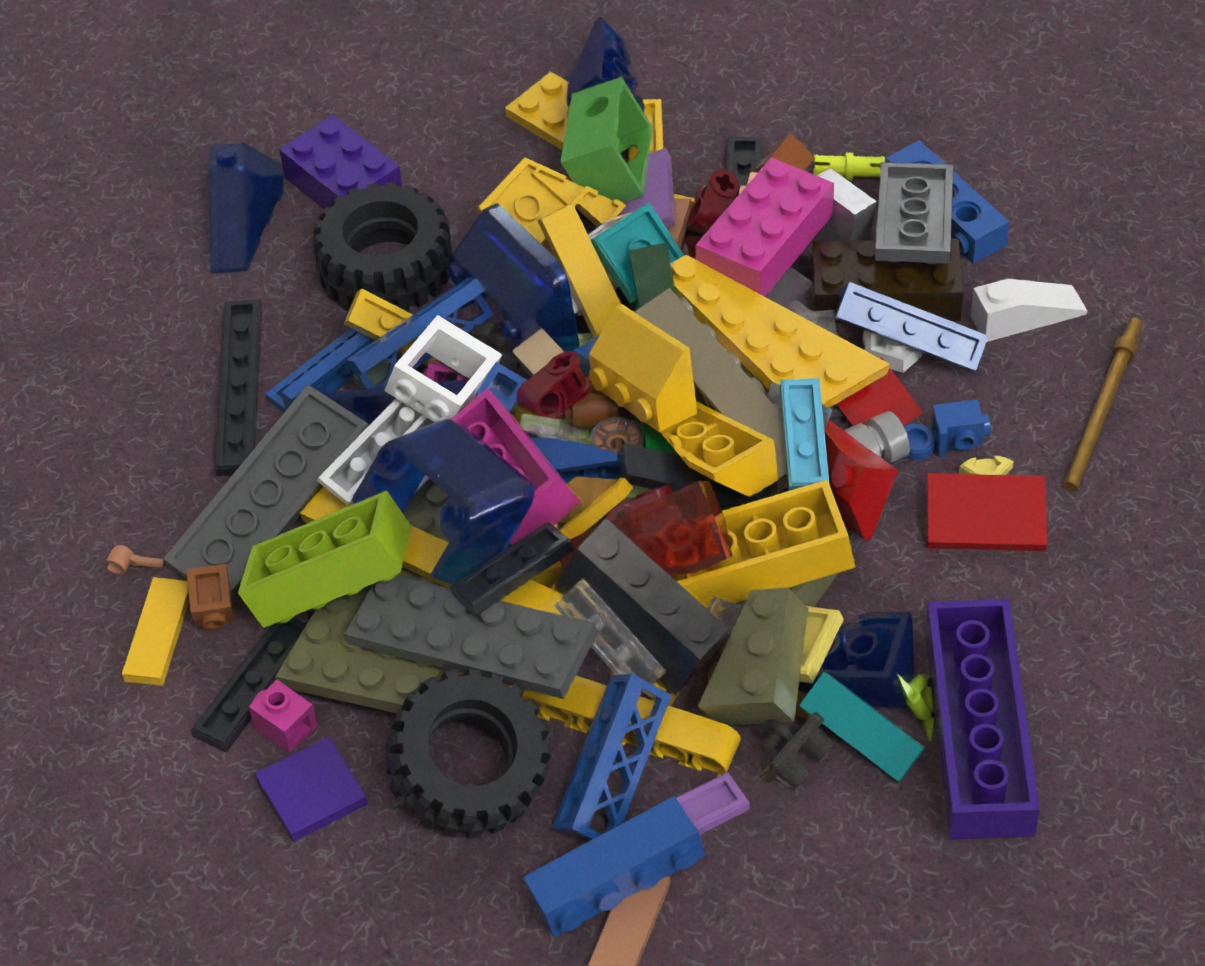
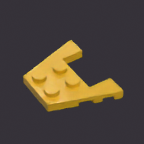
(537, 191)

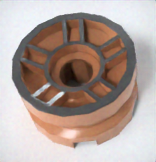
(616, 431)

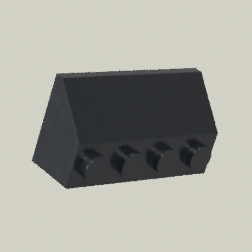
(648, 602)

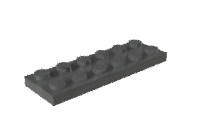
(268, 487)
(436, 629)

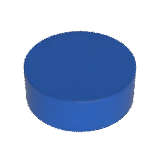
(921, 441)

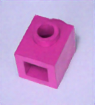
(282, 716)

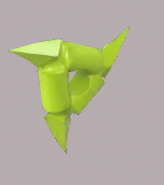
(920, 700)

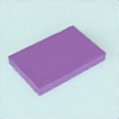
(657, 189)

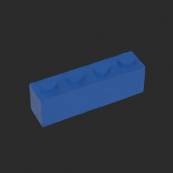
(614, 866)

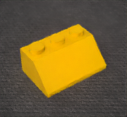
(643, 370)

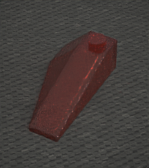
(676, 531)

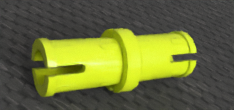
(849, 165)

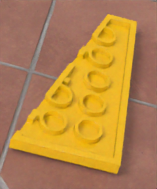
(771, 338)

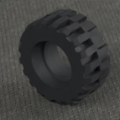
(376, 217)
(479, 702)

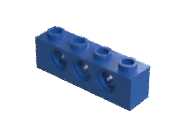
(973, 219)

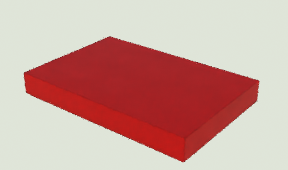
(986, 512)

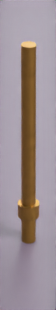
(1123, 352)

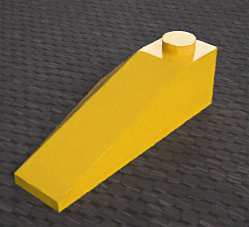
(725, 450)

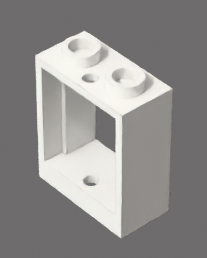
(452, 348)

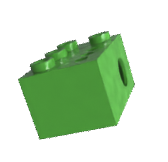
(598, 129)

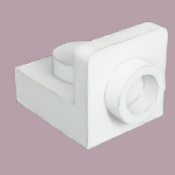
(897, 355)

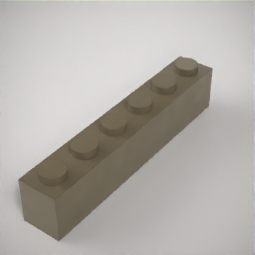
(719, 374)

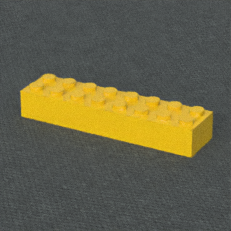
(772, 546)

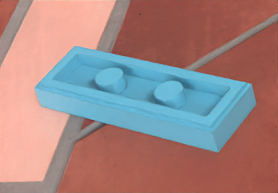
(803, 432)

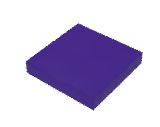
(311, 789)

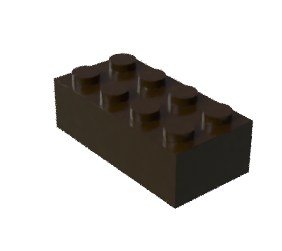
(922, 285)

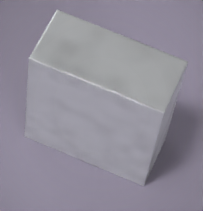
(851, 212)

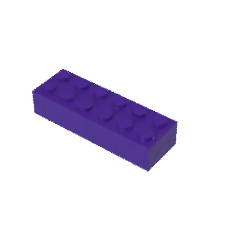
(981, 720)

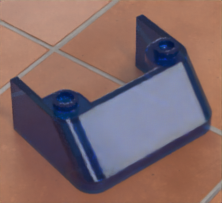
(517, 277)
(483, 489)

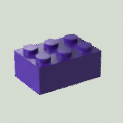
(333, 161)

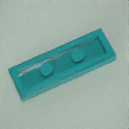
(863, 726)

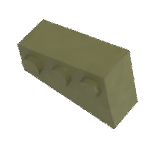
(760, 662)

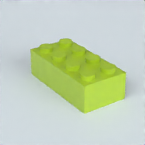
(325, 560)

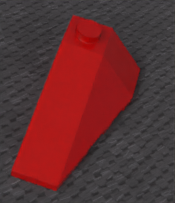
(857, 480)

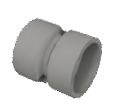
(883, 436)

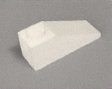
(1022, 305)

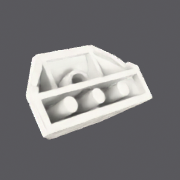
(350, 468)

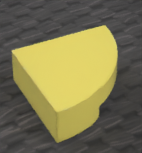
(995, 466)

